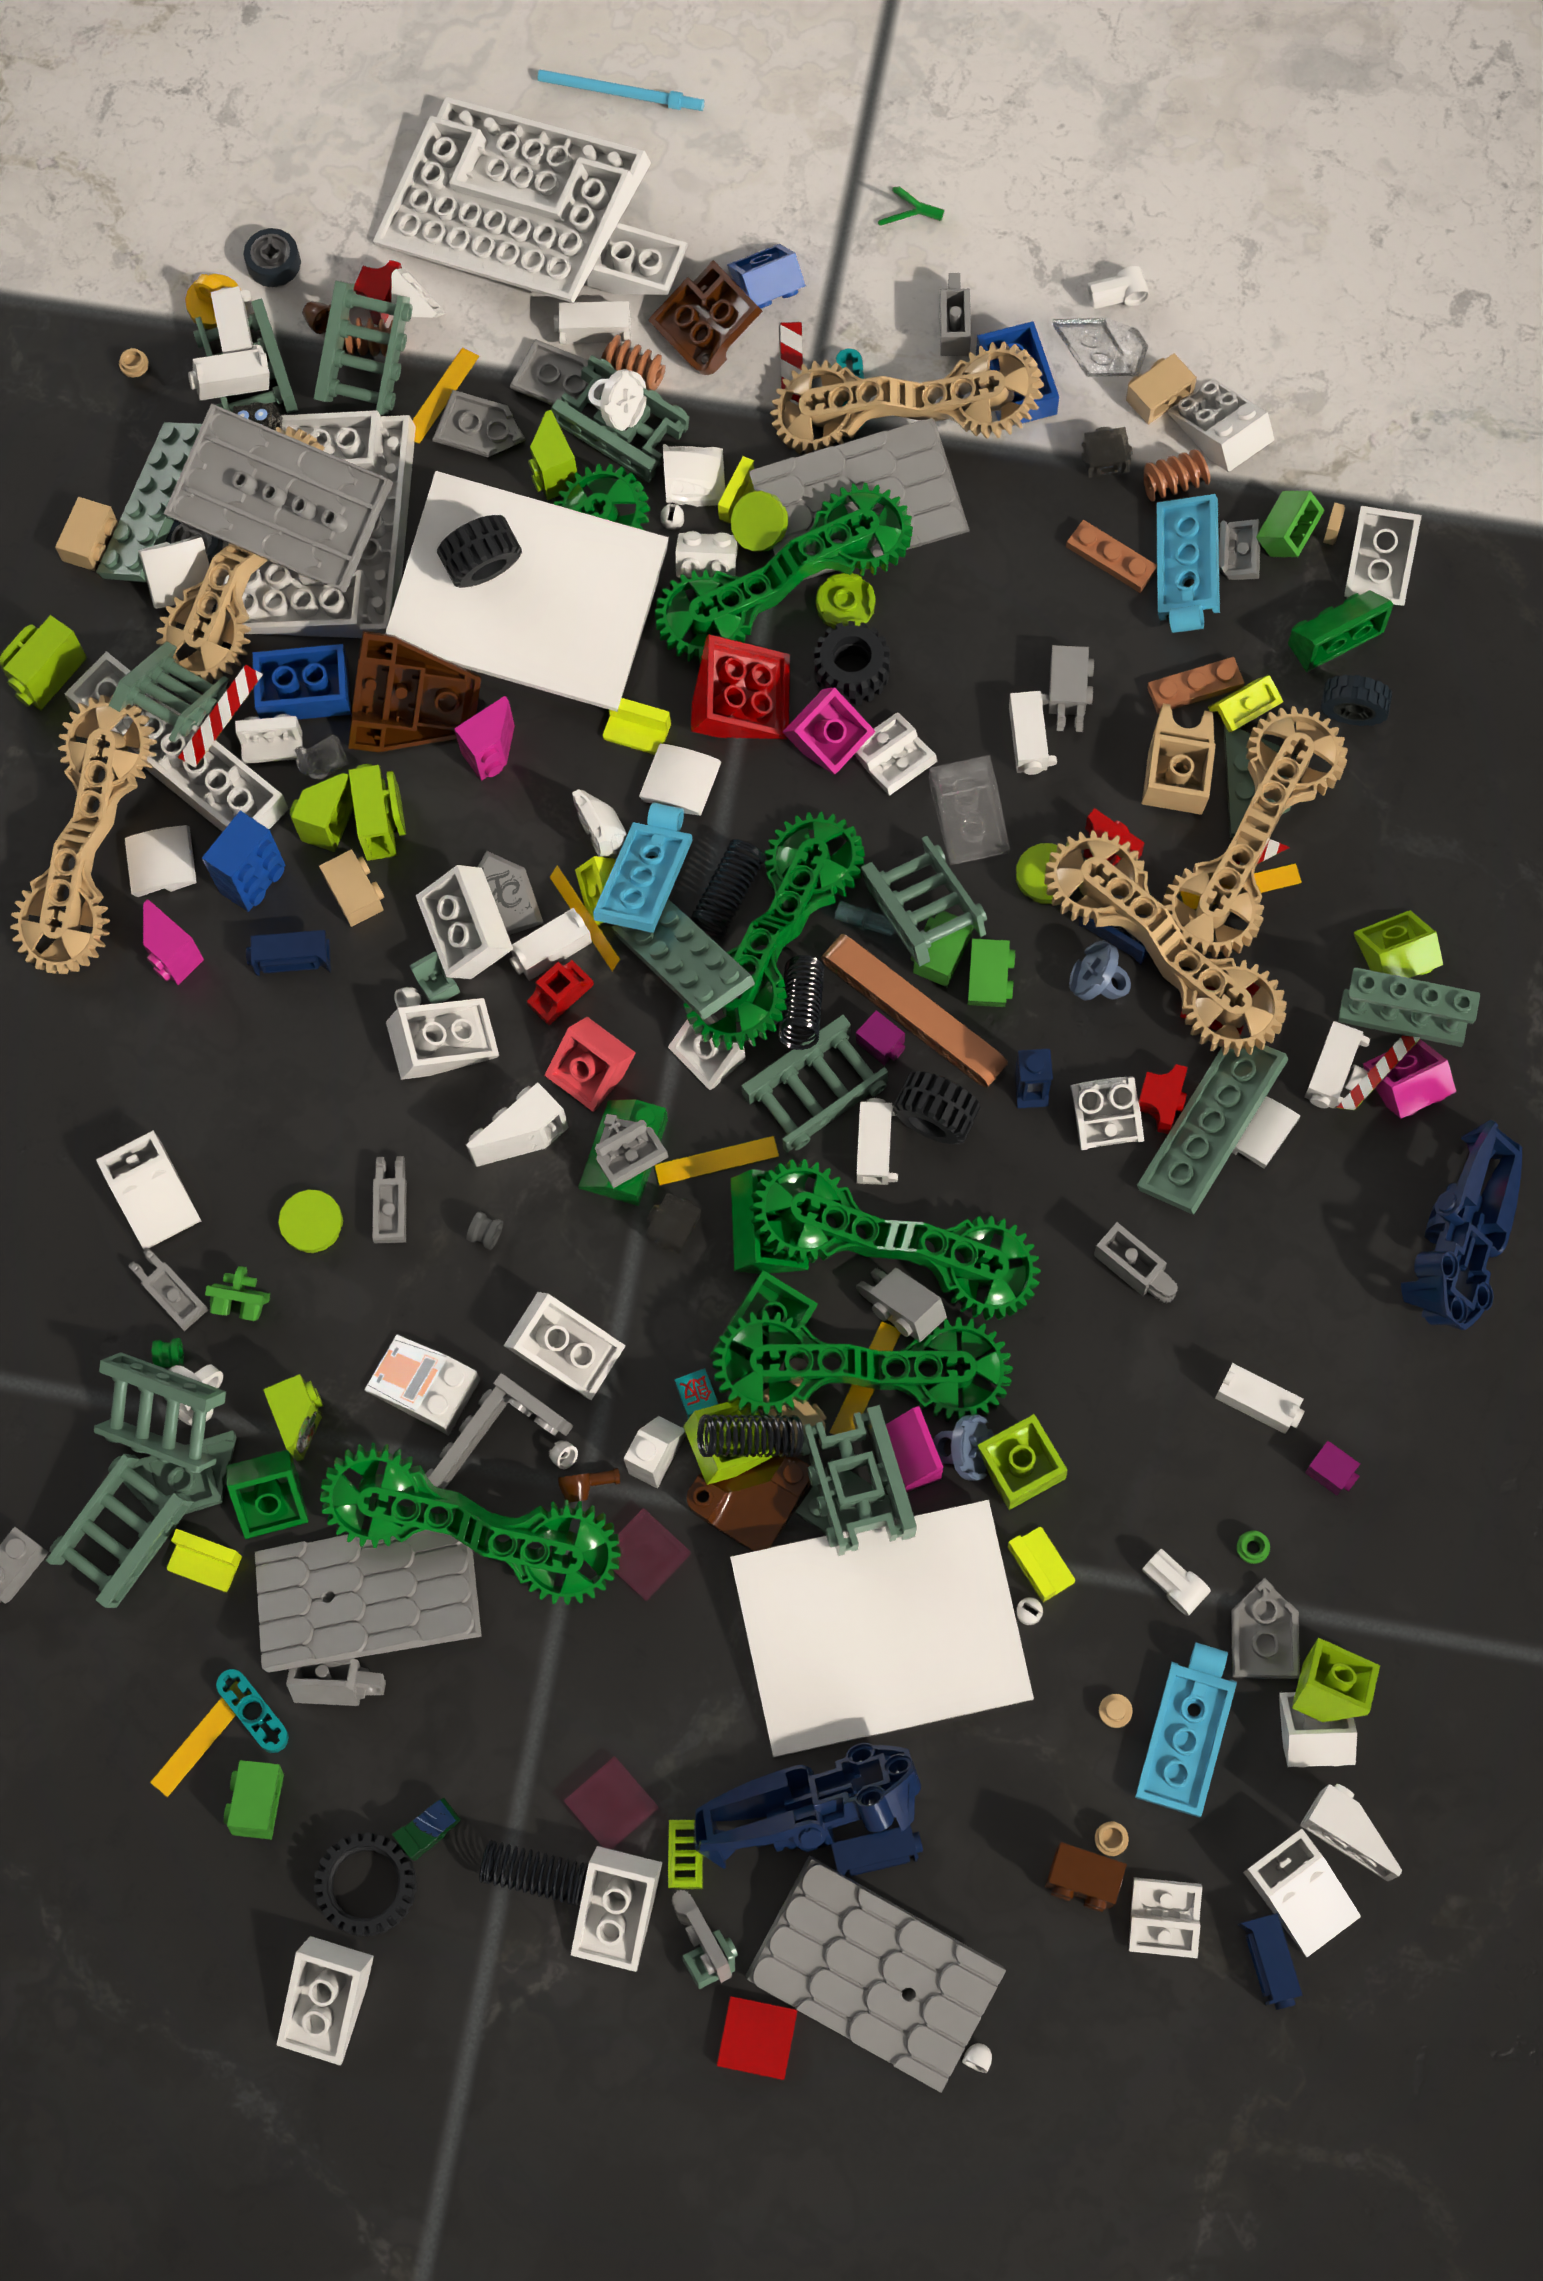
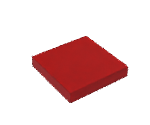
(757, 2038)

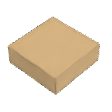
(1334, 524)

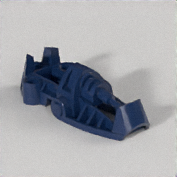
(1467, 1233)
(807, 1806)

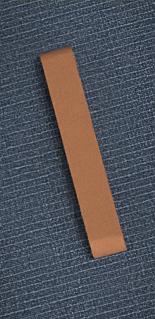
(914, 1010)

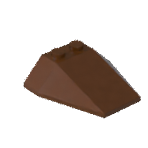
(407, 696)

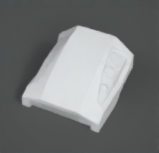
(693, 475)
(600, 822)
(1107, 1112)

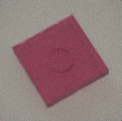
(648, 1554)
(611, 1804)

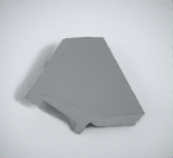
(1239, 549)
(627, 1149)

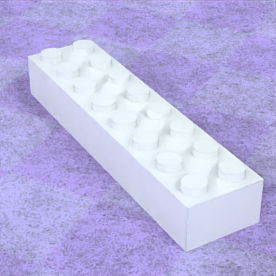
(219, 782)

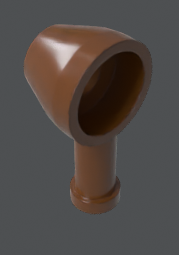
(316, 316)
(577, 1487)

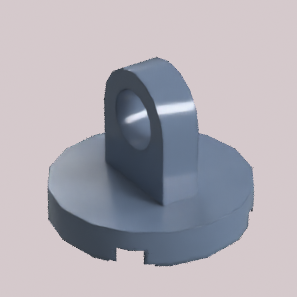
(1095, 973)
(964, 1451)

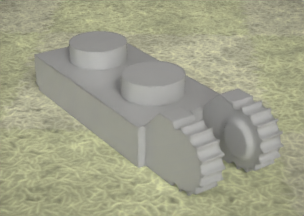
(389, 1203)
(170, 1291)
(700, 1933)

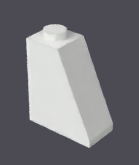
(654, 1450)

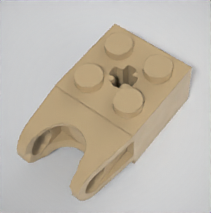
(1180, 764)

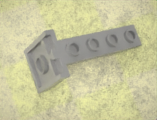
(475, 1427)

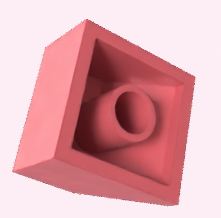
(589, 1063)

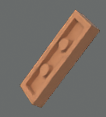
(1111, 556)
(1196, 684)

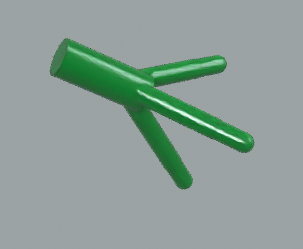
(921, 208)

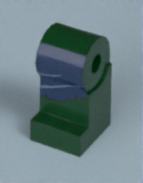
(427, 1829)

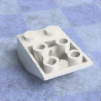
(1223, 424)
(520, 1129)
(148, 1190)
(1303, 1892)

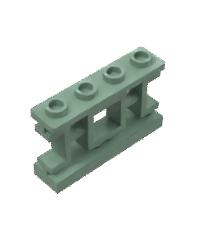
(615, 442)
(882, 1474)

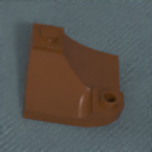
(705, 318)
(755, 1503)

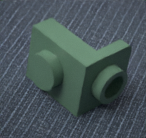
(433, 980)
(696, 1967)

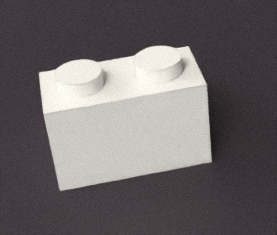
(1315, 1742)

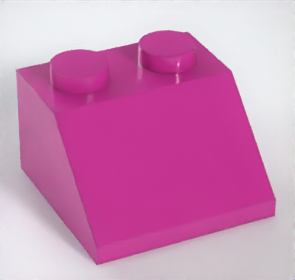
(829, 730)
(487, 738)
(168, 945)
(1415, 1081)
(914, 1450)

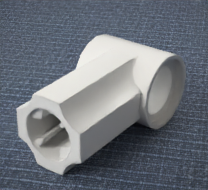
(1126, 287)
(1183, 1588)

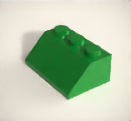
(1340, 629)
(593, 1176)
(749, 1252)
(771, 1296)

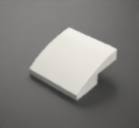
(174, 568)
(895, 754)
(680, 778)
(160, 860)
(1266, 1132)
(1165, 1917)

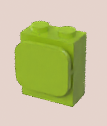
(41, 661)
(376, 810)

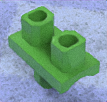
(223, 1295)

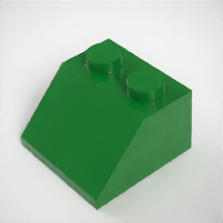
(266, 1494)

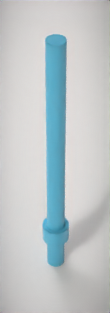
(674, 99)

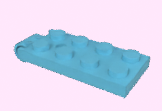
(1187, 551)
(642, 885)
(1184, 1745)

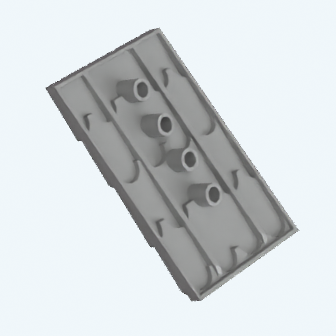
(902, 459)
(278, 498)
(356, 1601)
(850, 1955)

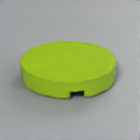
(759, 521)
(845, 600)
(1031, 872)
(310, 1221)

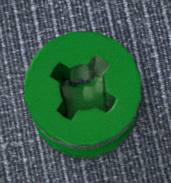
(168, 1353)

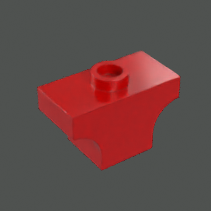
(378, 285)
(1100, 823)
(558, 990)
(1163, 1096)

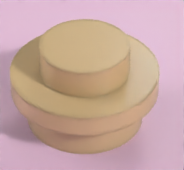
(133, 363)
(1115, 1710)
(1111, 1838)

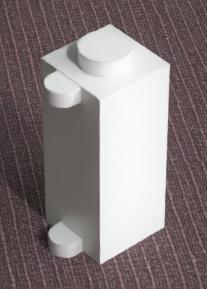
(232, 319)
(593, 322)
(230, 374)
(1029, 732)
(550, 944)
(1334, 1065)
(874, 1142)
(1260, 1399)

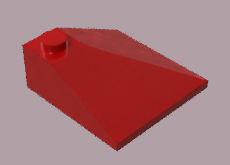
(741, 691)

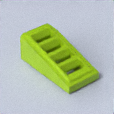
(683, 1882)

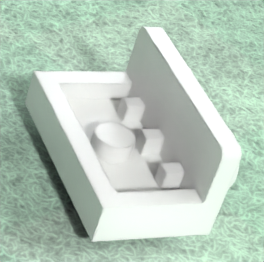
(705, 552)
(269, 738)

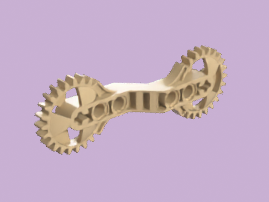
(908, 399)
(228, 619)
(1255, 830)
(83, 836)
(1165, 943)

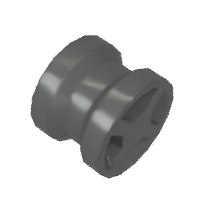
(484, 1230)

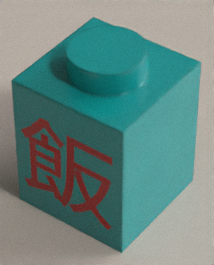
(696, 1391)

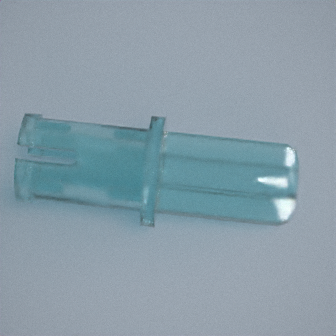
(863, 918)

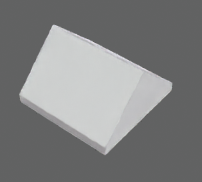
(406, 285)
(704, 1060)

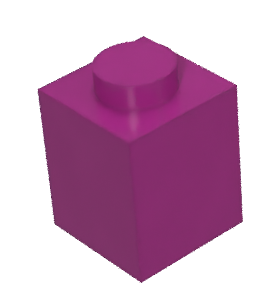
(881, 1038)
(1333, 1469)

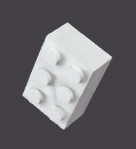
(464, 922)

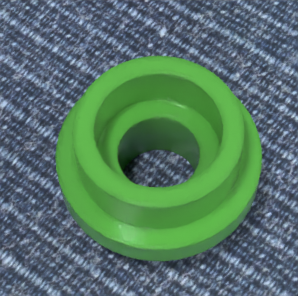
(1258, 1538)

